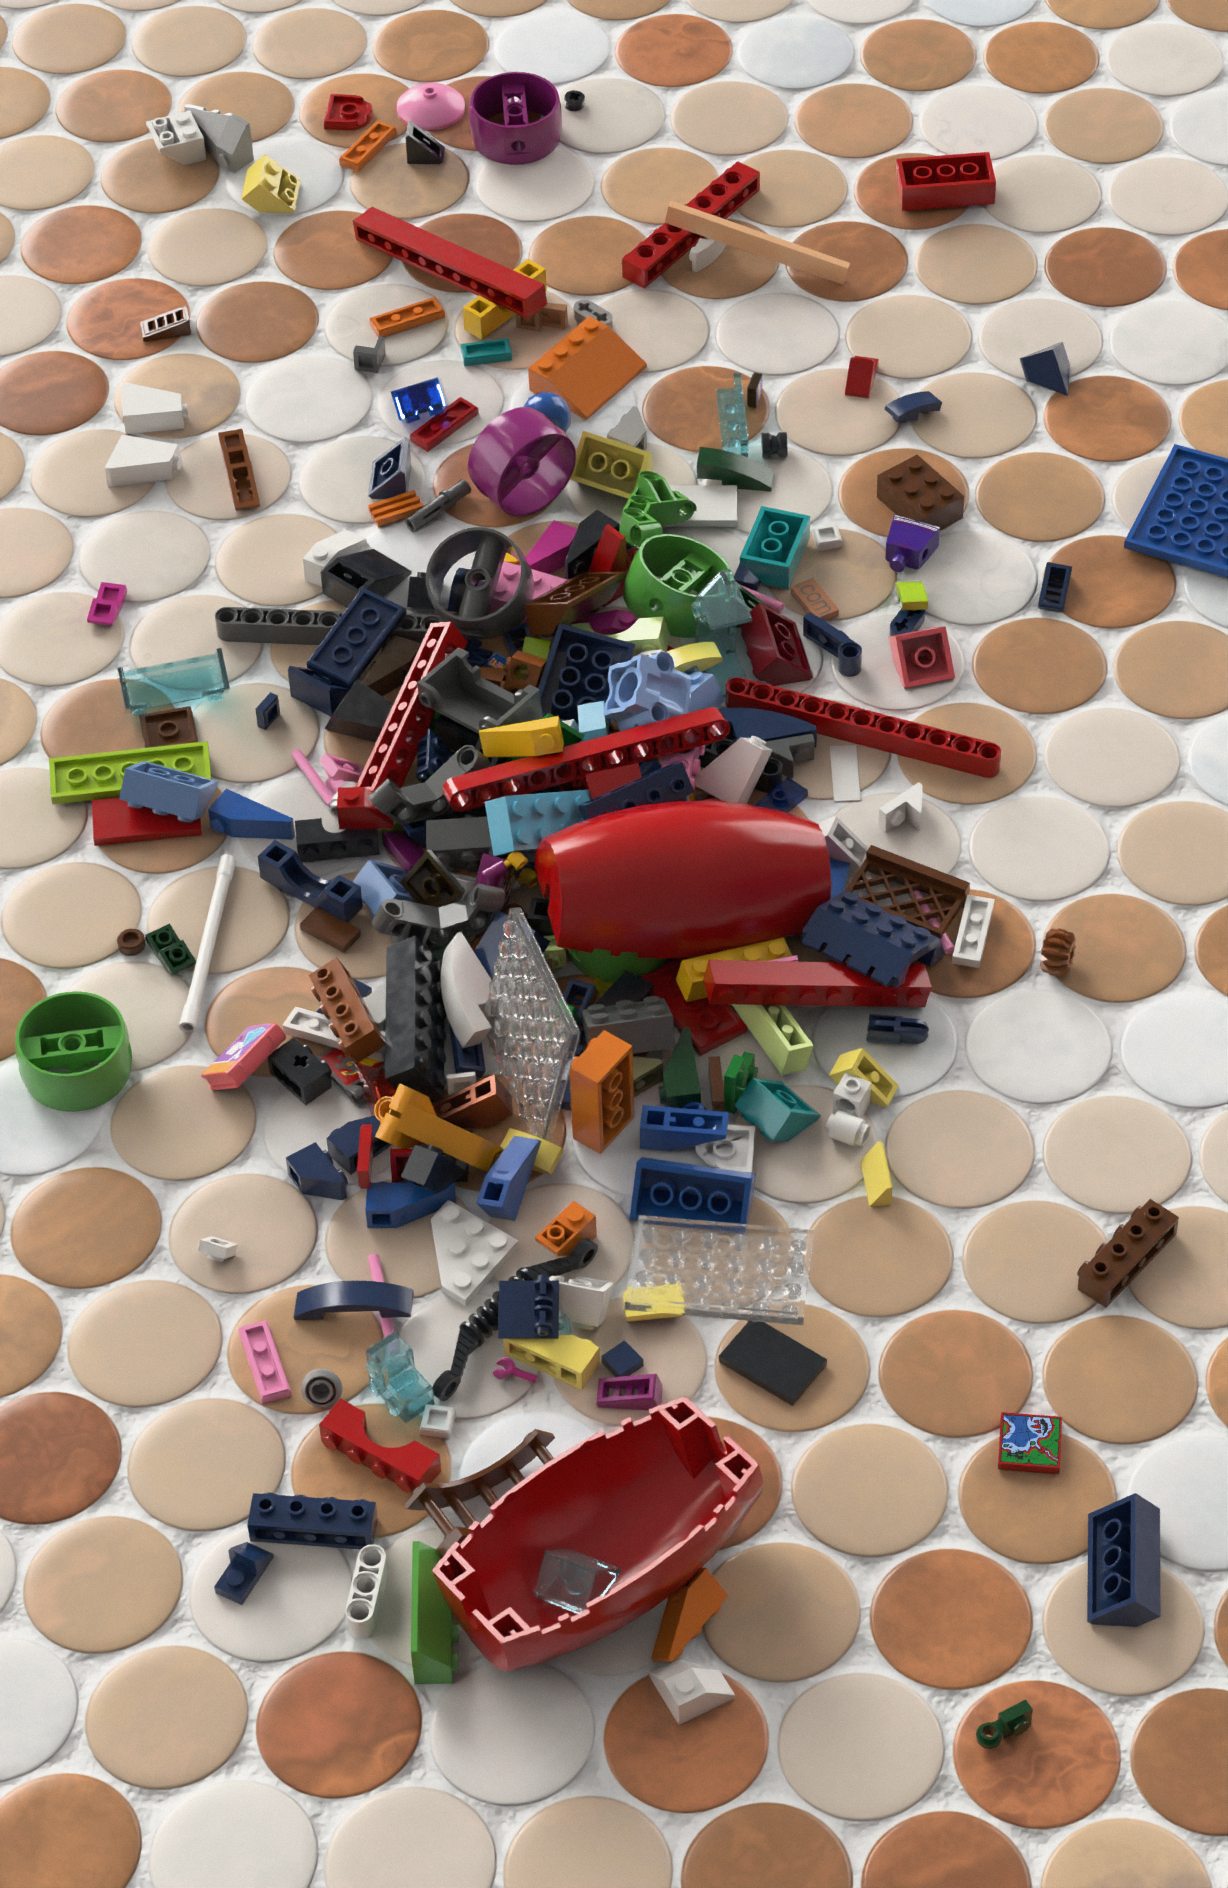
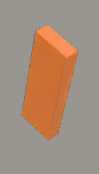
(367, 146)
(407, 317)

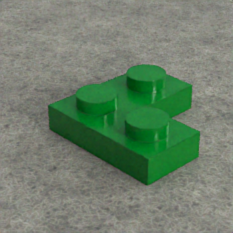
(737, 1078)

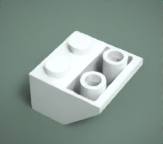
(178, 137)

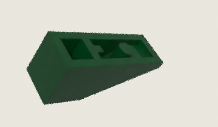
(681, 1075)

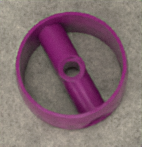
(515, 140)
(521, 461)

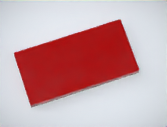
(120, 823)
(708, 1023)

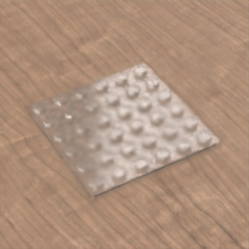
(530, 1027)

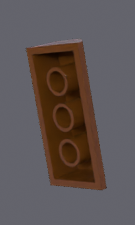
(571, 601)

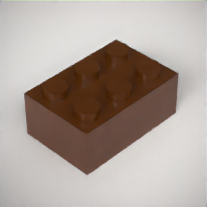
(920, 493)

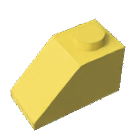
(863, 1066)

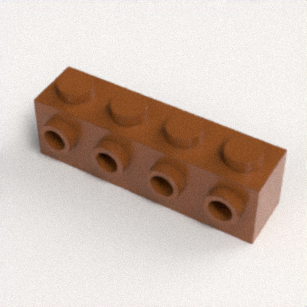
(347, 1010)

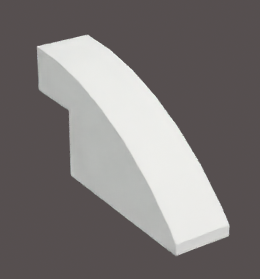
(465, 992)

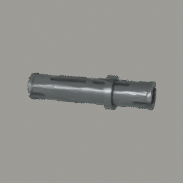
(445, 500)

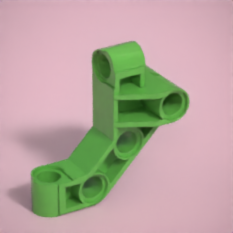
(651, 507)

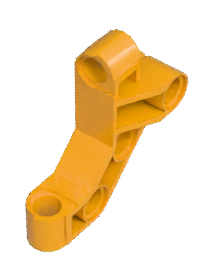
(411, 1121)

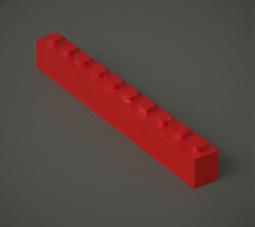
(450, 262)

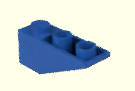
(508, 1179)
(401, 1203)

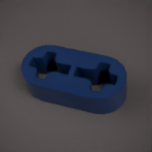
(902, 620)

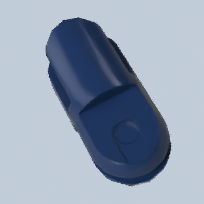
(896, 1030)

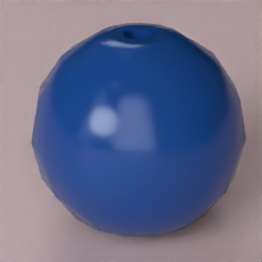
(553, 407)

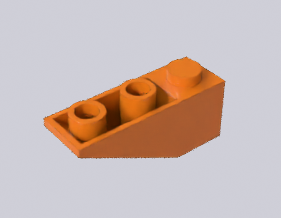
(686, 1613)

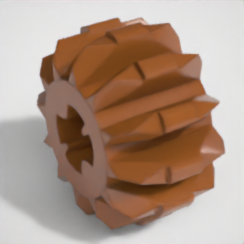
(1057, 952)

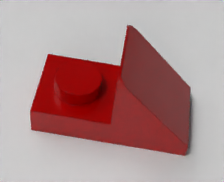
(861, 376)

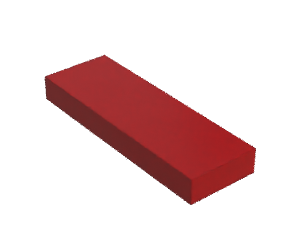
(444, 424)

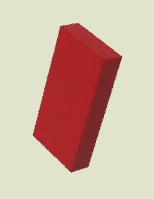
(365, 1156)

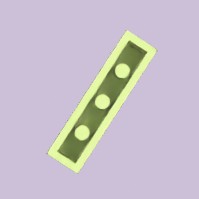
(778, 1035)

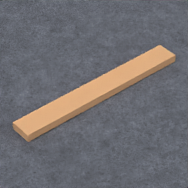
(757, 242)

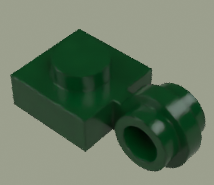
(1010, 1722)

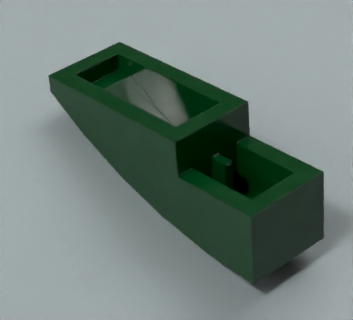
(733, 470)

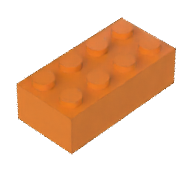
(602, 1091)

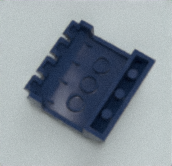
(869, 939)

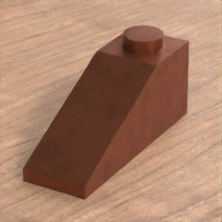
(476, 1105)

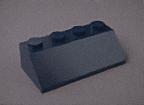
(1124, 1563)

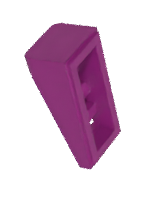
(630, 1401)

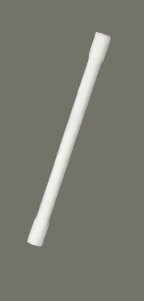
(192, 1008)

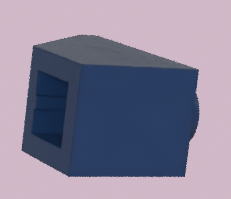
(315, 1173)

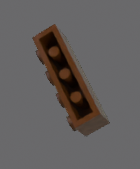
(1127, 1252)

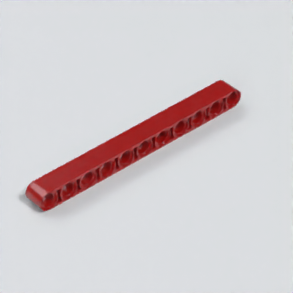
(870, 728)
(573, 756)

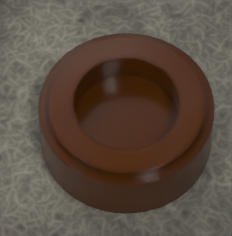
(131, 942)

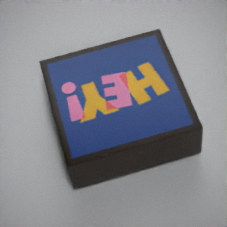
(754, 390)

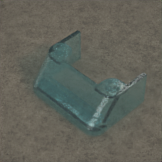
(717, 613)
(173, 683)

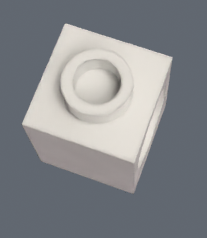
(852, 1096)

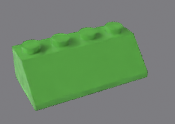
(431, 1622)

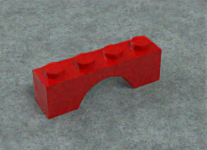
(406, 1465)

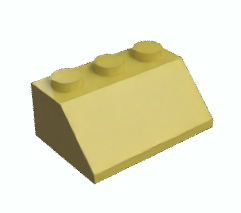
(609, 464)

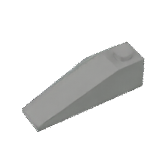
(225, 137)

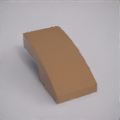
(550, 315)

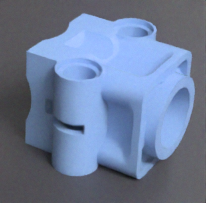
(646, 691)

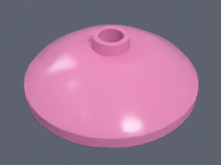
(431, 106)

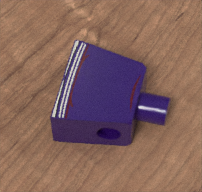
(910, 543)

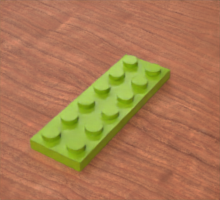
(102, 774)

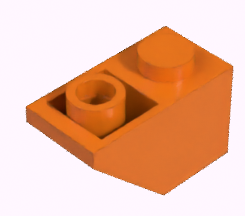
(568, 1230)

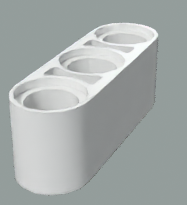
(366, 1604)

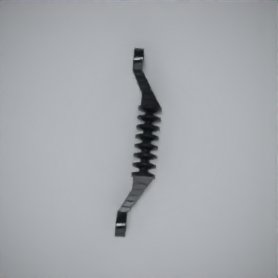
(481, 1324)

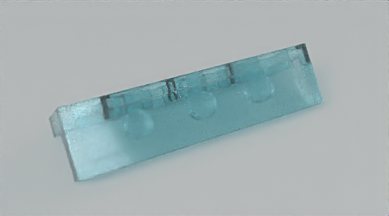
(733, 418)

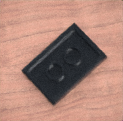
(773, 1361)

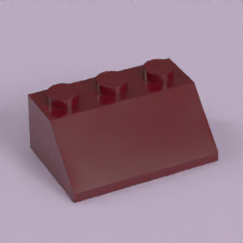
(775, 647)

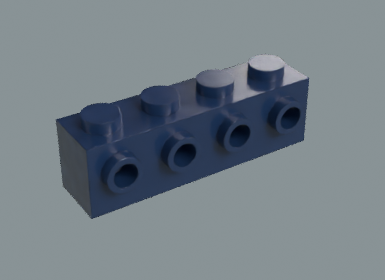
(661, 786)
(312, 1521)

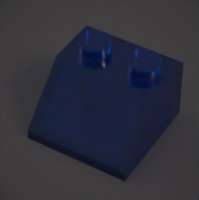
(420, 399)

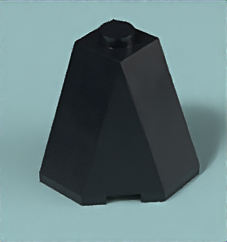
(360, 713)

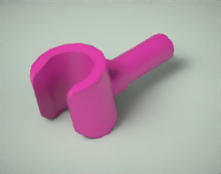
(510, 1369)

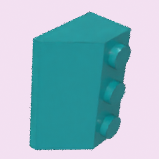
(776, 546)

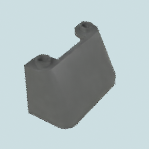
(471, 700)

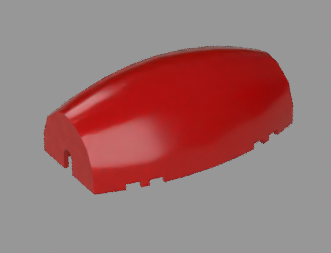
(683, 878)
(639, 1498)

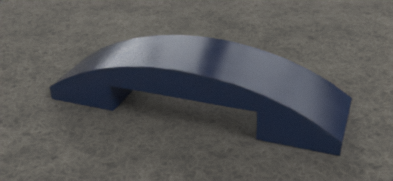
(353, 1296)

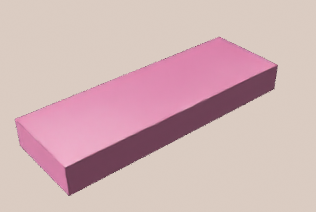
(264, 1362)

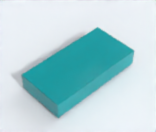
(486, 352)

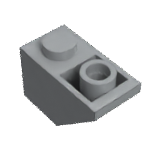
(630, 430)

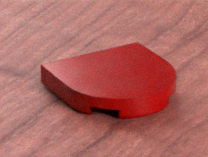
(347, 112)

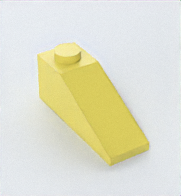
(563, 1358)

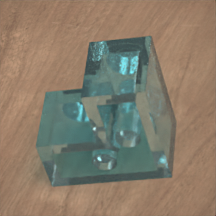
(396, 1378)

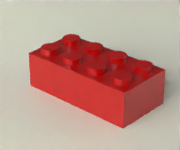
(945, 181)

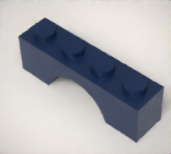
(286, 871)

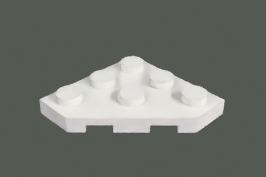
(467, 1251)

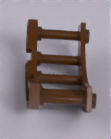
(453, 1494)

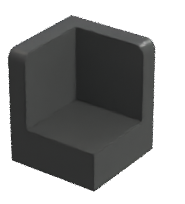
(369, 358)

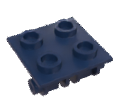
(431, 755)
(529, 1309)

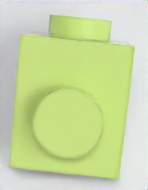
(557, 954)

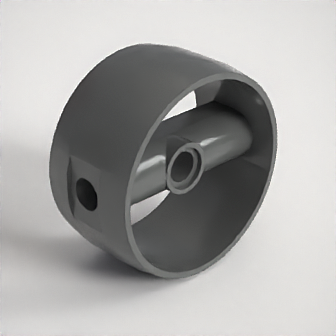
(487, 564)

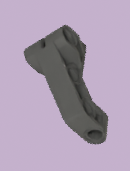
(427, 799)
(439, 925)

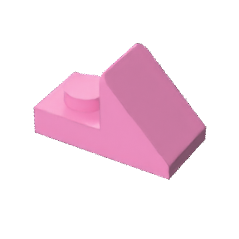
(340, 771)

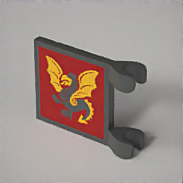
(345, 1073)

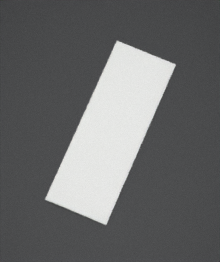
(845, 773)

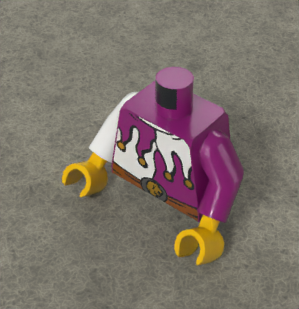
(503, 873)

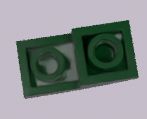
(169, 949)

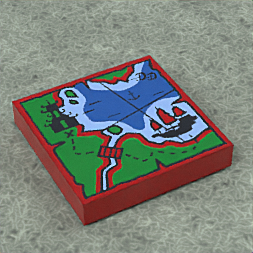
(1030, 1443)

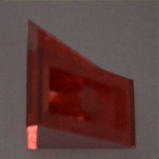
(374, 1084)

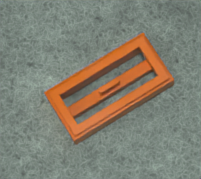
(395, 508)

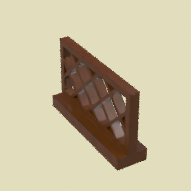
(915, 878)

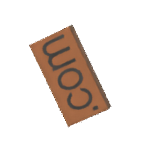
(814, 599)

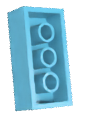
(524, 820)

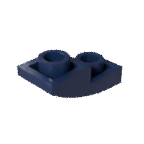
(909, 406)

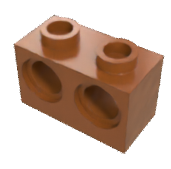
(515, 678)

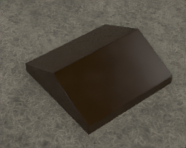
(432, 882)

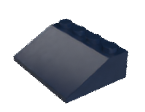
(579, 670)

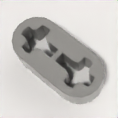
(586, 308)

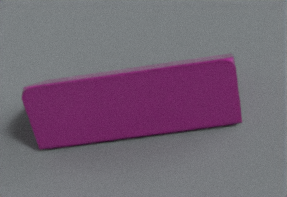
(402, 848)

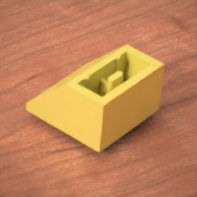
(270, 187)

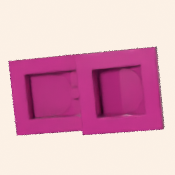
(108, 604)

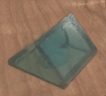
(573, 1579)

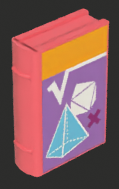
(243, 1056)

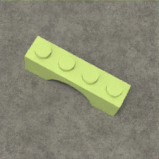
(646, 634)

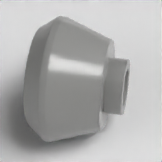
(321, 1388)

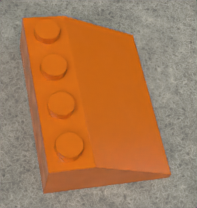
(586, 367)

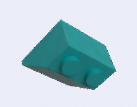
(775, 1109)

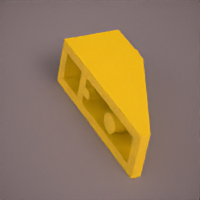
(523, 739)

